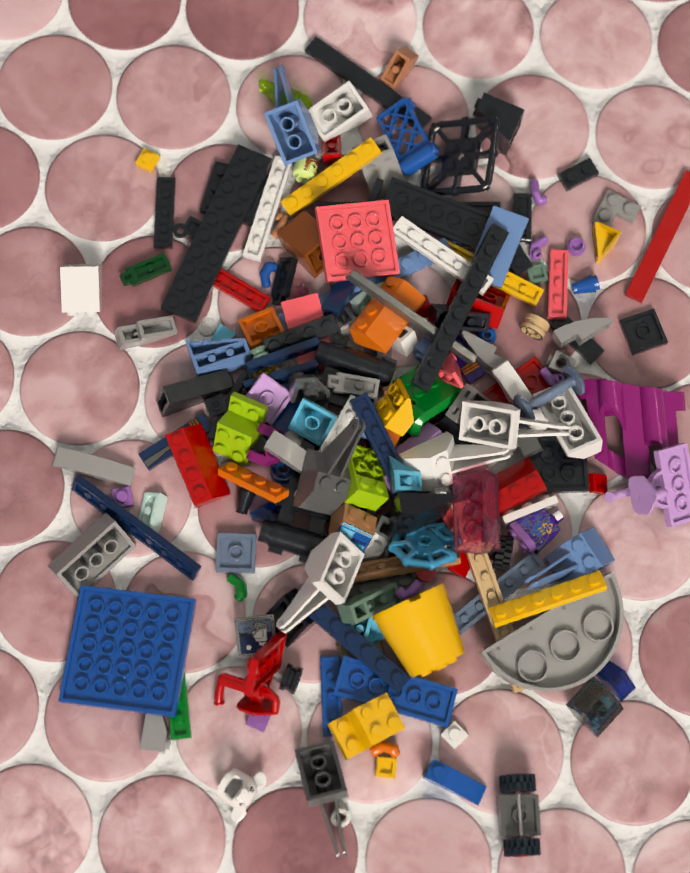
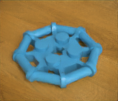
(424, 553)

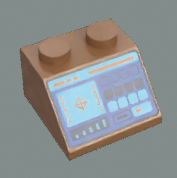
(354, 524)

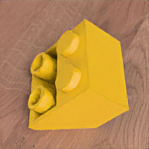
(396, 408)

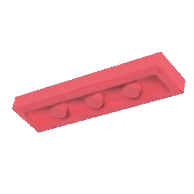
(558, 284)

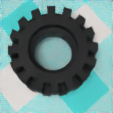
(502, 557)

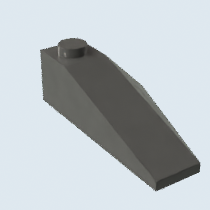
(308, 387)

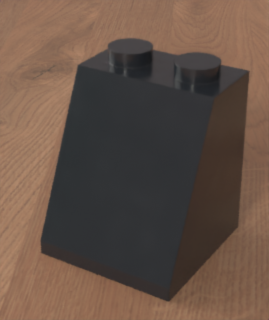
(509, 114)

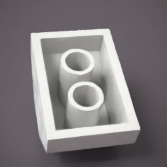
(498, 424)
(443, 459)
(330, 576)

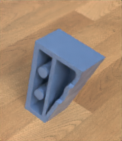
(218, 355)

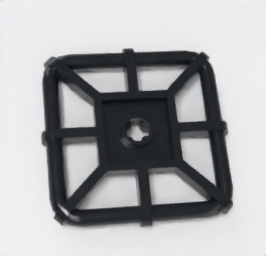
(470, 149)

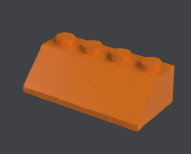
(379, 326)

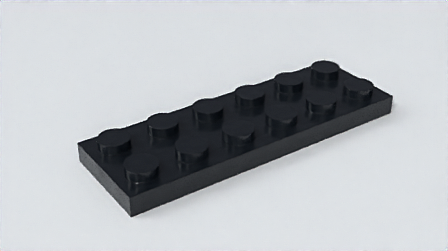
(436, 213)

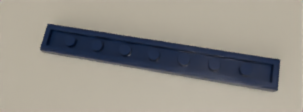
(136, 527)

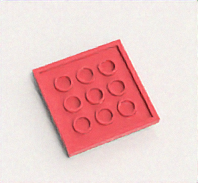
(357, 239)

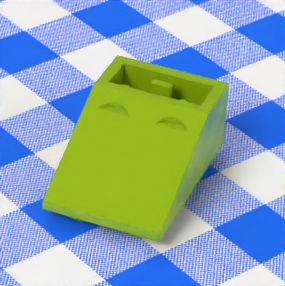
(367, 480)

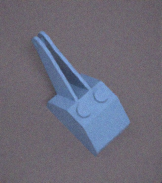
(291, 122)
(574, 559)

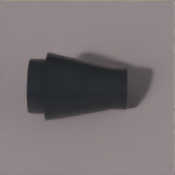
(244, 500)

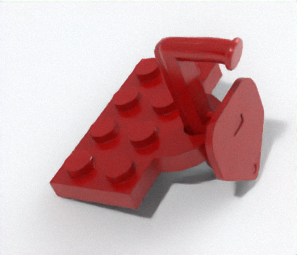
(257, 683)

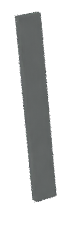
(406, 313)

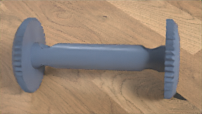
(572, 379)

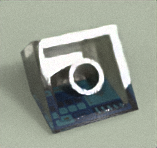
(595, 706)

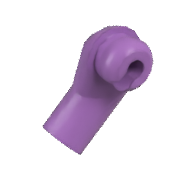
(535, 191)
(535, 247)
(550, 378)
(409, 592)

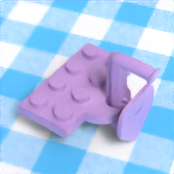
(664, 488)

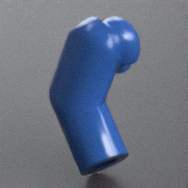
(264, 273)

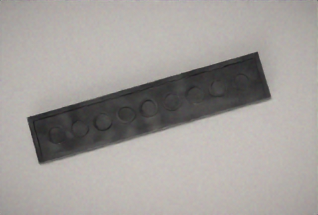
(216, 234)

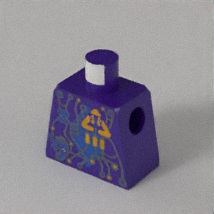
(541, 527)

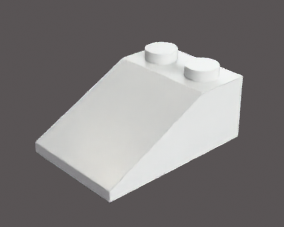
(339, 112)

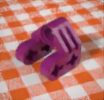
(264, 459)

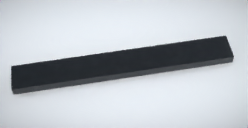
(361, 79)

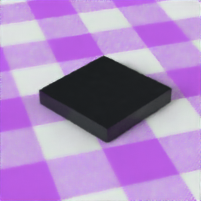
(643, 332)

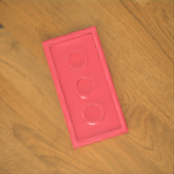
(301, 311)

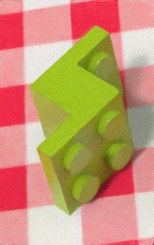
(238, 428)

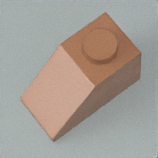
(399, 67)

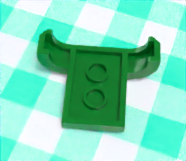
(427, 404)

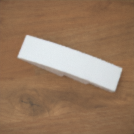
(512, 385)

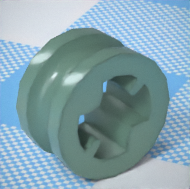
(258, 352)

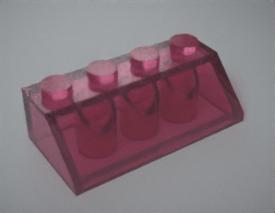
(476, 512)

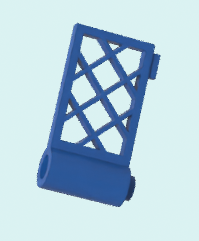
(421, 153)

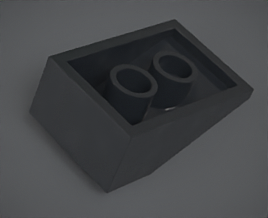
(417, 510)

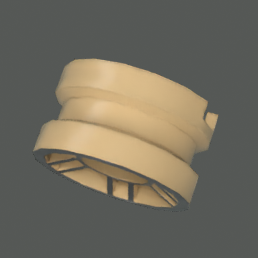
(534, 326)

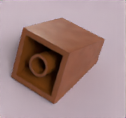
(303, 242)

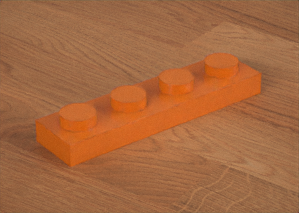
(253, 482)

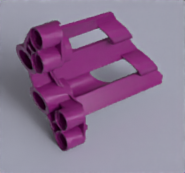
(645, 418)

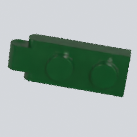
(145, 270)

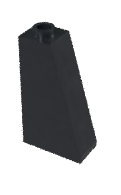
(193, 392)

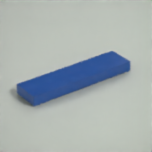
(330, 703)

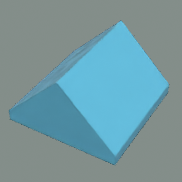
(312, 421)

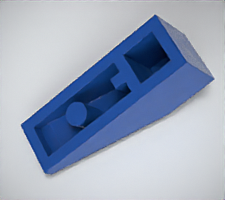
(454, 782)

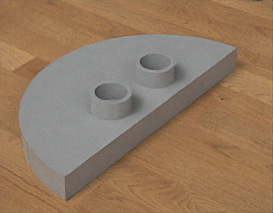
(561, 644)

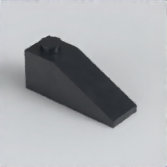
(475, 320)

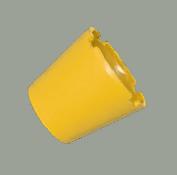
(422, 631)

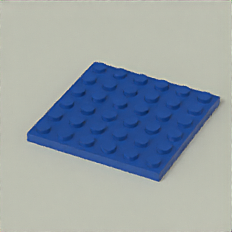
(128, 651)

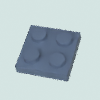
(236, 553)

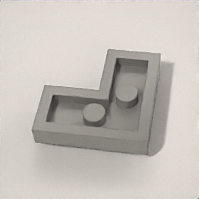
(613, 206)

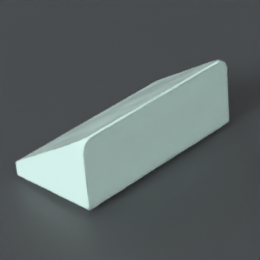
(153, 510)

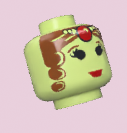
(305, 169)

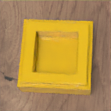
(386, 767)

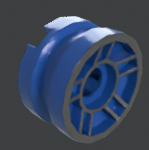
(278, 476)

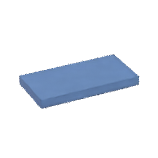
(515, 225)

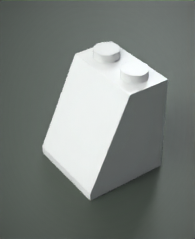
(81, 288)

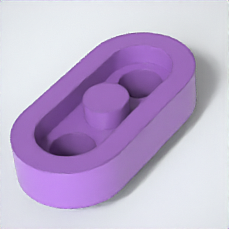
(525, 542)

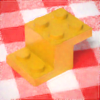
(366, 726)

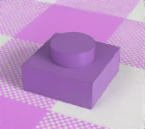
(123, 496)
(258, 722)

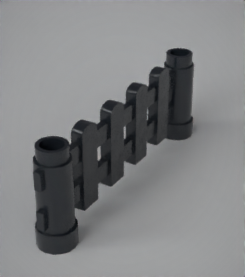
(335, 357)

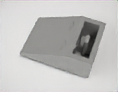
(382, 167)

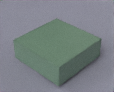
(537, 274)

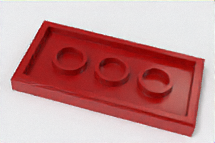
(529, 375)

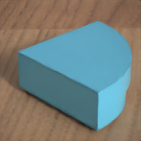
(223, 333)

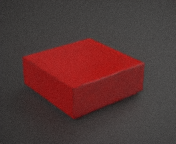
(597, 483)

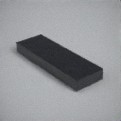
(589, 350)

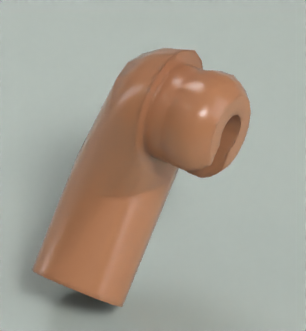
(283, 220)

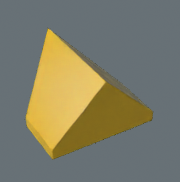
(604, 240)

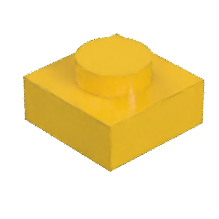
(147, 160)

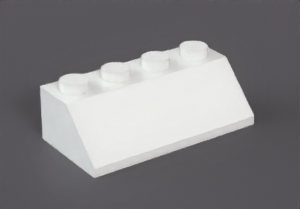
(583, 437)

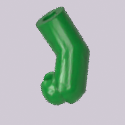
(240, 587)

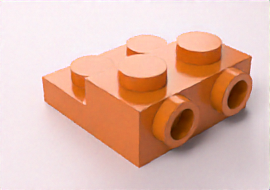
(260, 326)

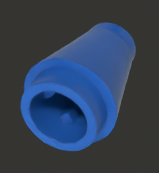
(586, 285)

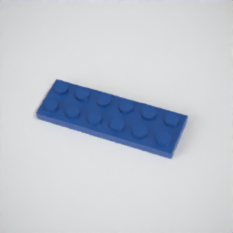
(417, 699)

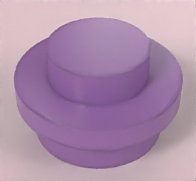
(576, 246)

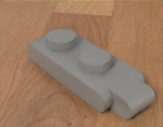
(353, 385)

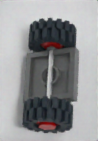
(519, 815)

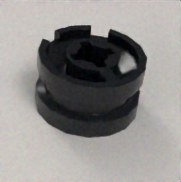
(291, 678)

